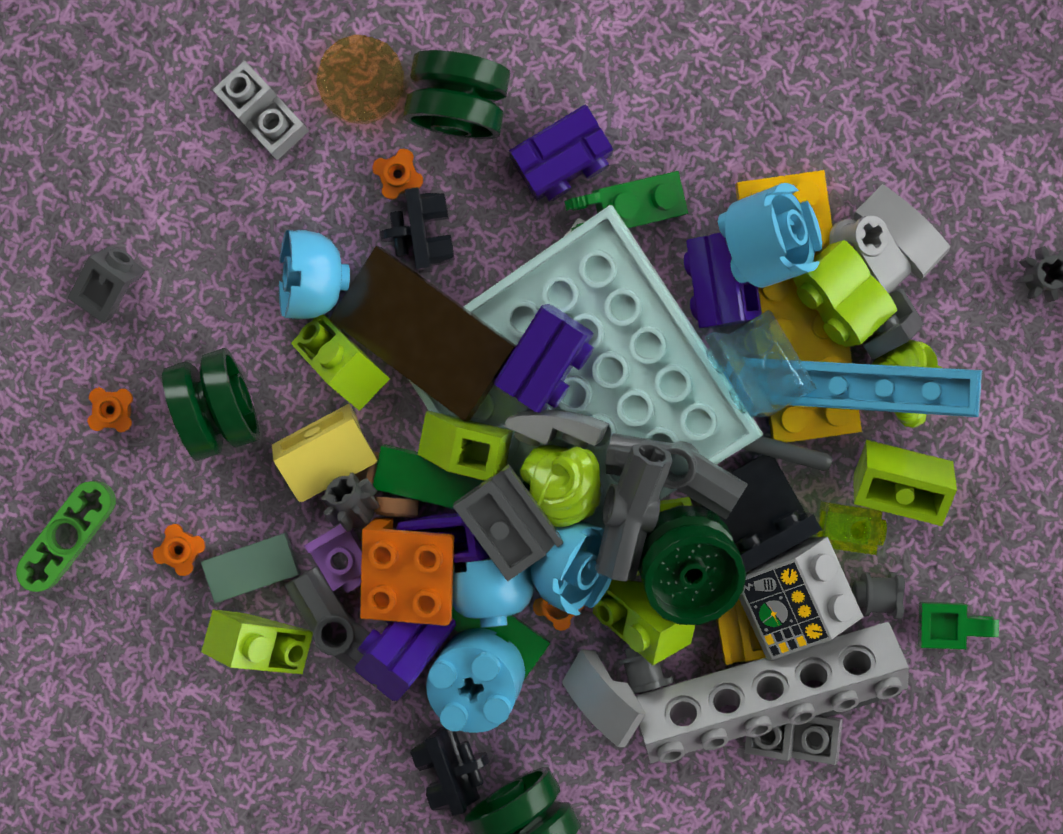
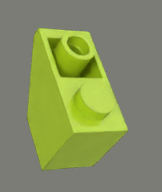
(339, 361)
(464, 446)
(631, 617)
(256, 643)

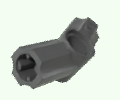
(703, 483)
(632, 510)
(321, 606)

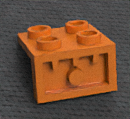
(406, 574)

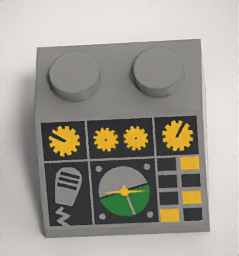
(799, 599)

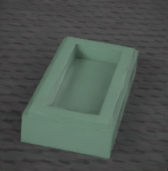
(250, 567)

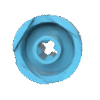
(771, 236)
(475, 681)

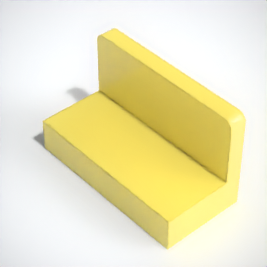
(322, 453)

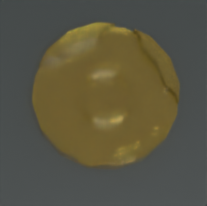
(371, 89)

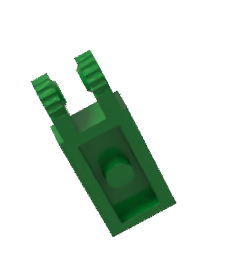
(639, 200)

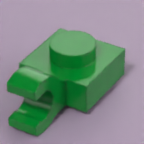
(947, 625)

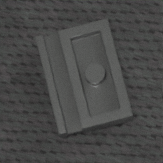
(507, 522)

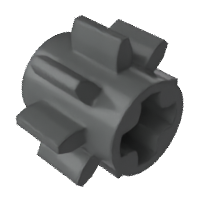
(1035, 276)
(350, 502)

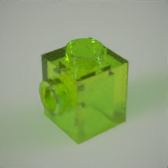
(852, 527)

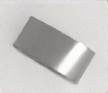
(260, 110)
(909, 229)
(542, 427)
(604, 702)
(809, 741)

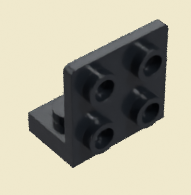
(767, 514)

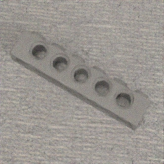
(744, 685)

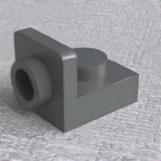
(105, 282)
(897, 329)

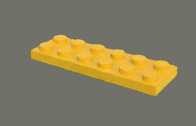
(802, 324)

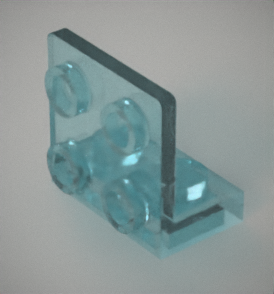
(760, 366)

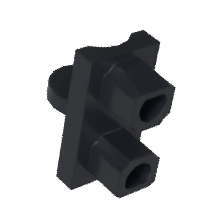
(421, 209)
(455, 768)

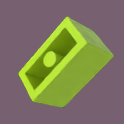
(904, 483)

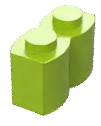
(845, 295)

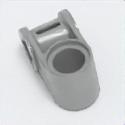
(875, 247)

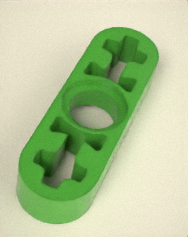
(55, 568)

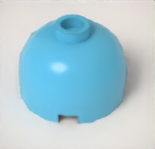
(310, 275)
(568, 572)
(486, 595)

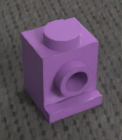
(327, 546)

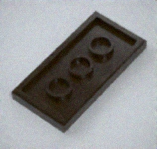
(423, 333)

